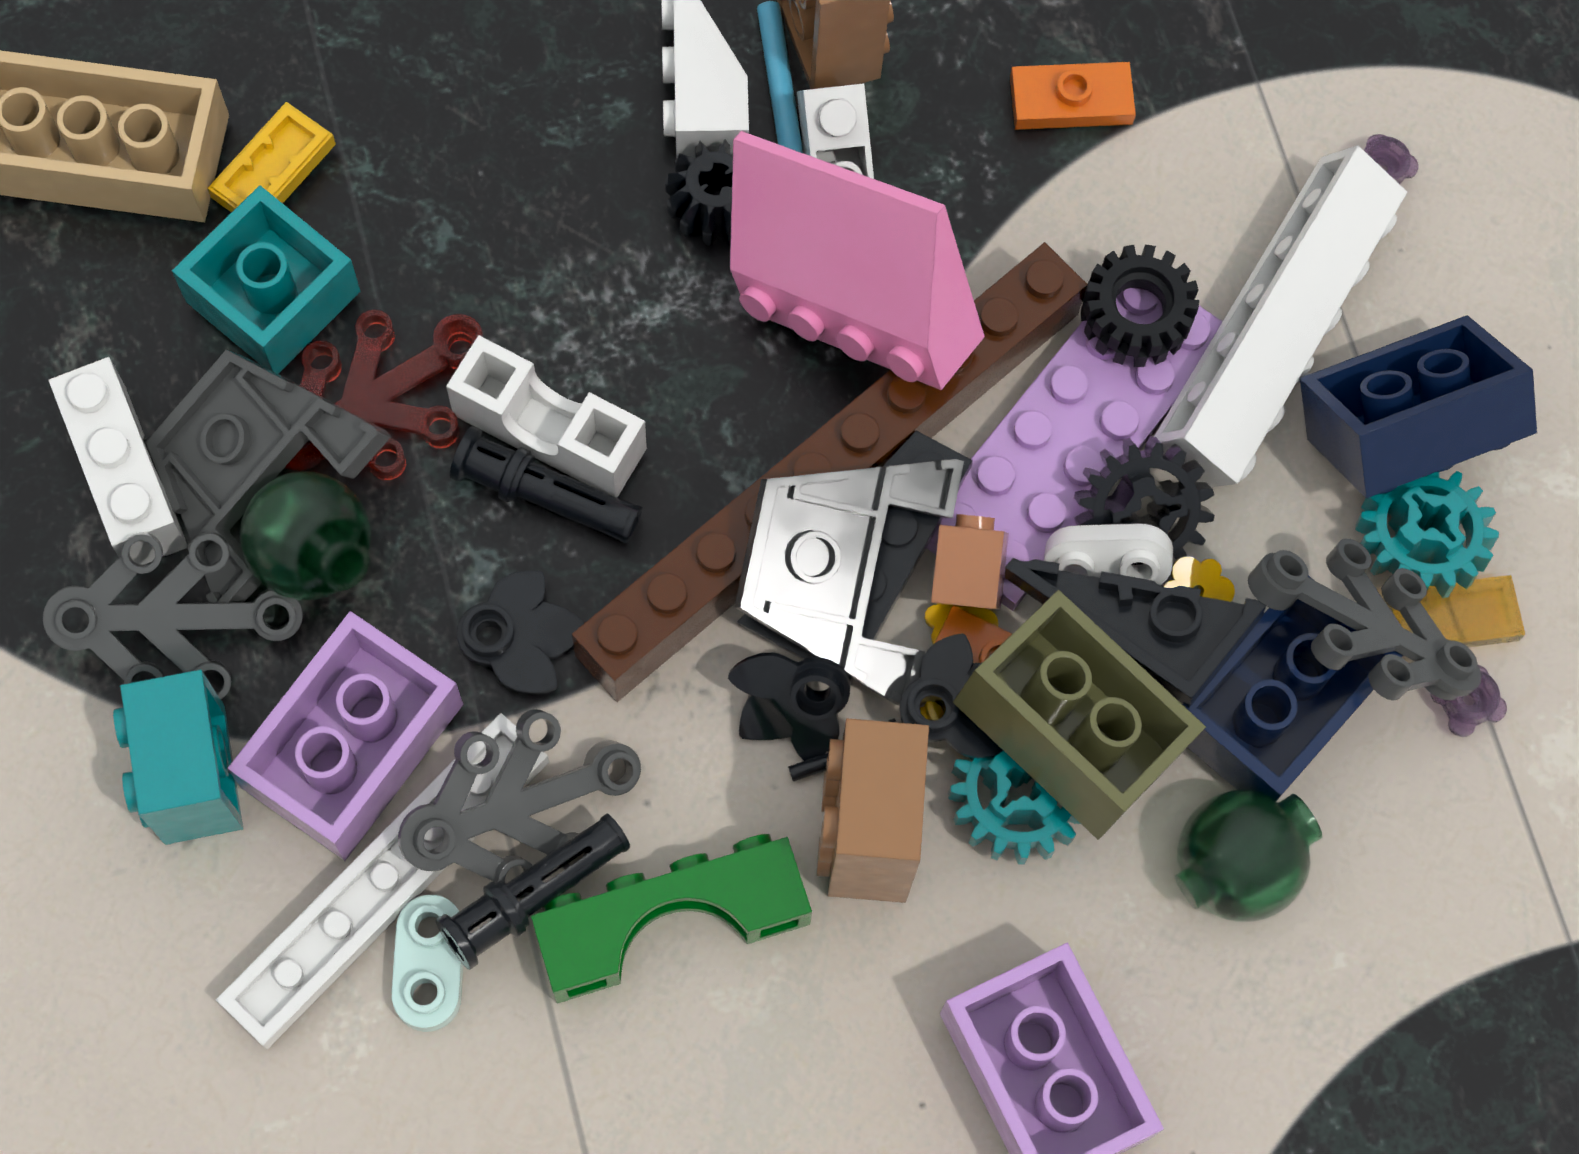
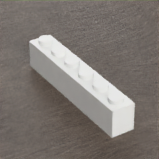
(1282, 315)

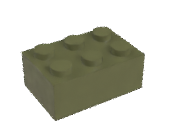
(1078, 714)

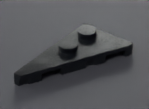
(1164, 629)

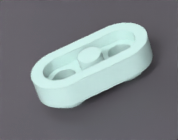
(425, 961)

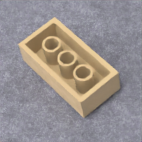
(109, 136)

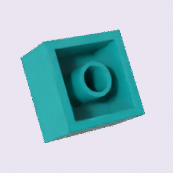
(267, 280)
(178, 757)

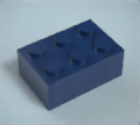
(1419, 406)
(1277, 702)

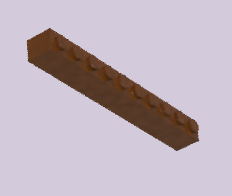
(704, 571)

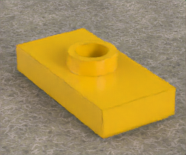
(275, 159)

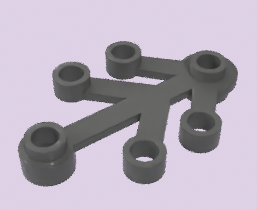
(159, 613)
(1440, 665)
(508, 803)

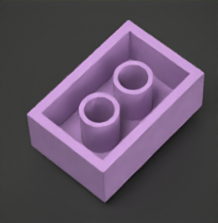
(346, 735)
(1049, 1061)

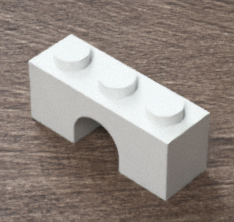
(511, 403)
(116, 459)

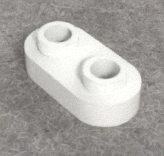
(1112, 550)

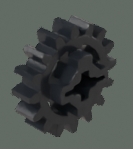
(1169, 499)

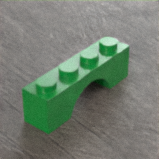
(750, 890)

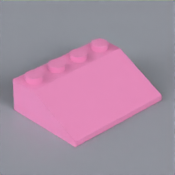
(849, 262)

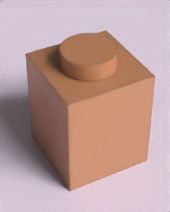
(970, 563)

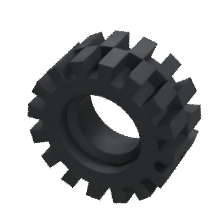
(1149, 274)

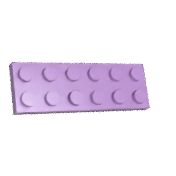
(1060, 426)

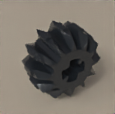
(693, 189)

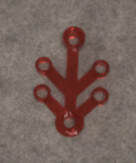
(372, 397)

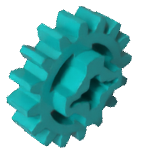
(1428, 533)
(1036, 811)

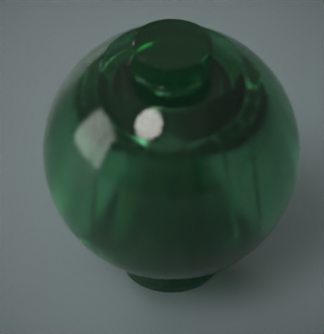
(306, 536)
(1246, 854)

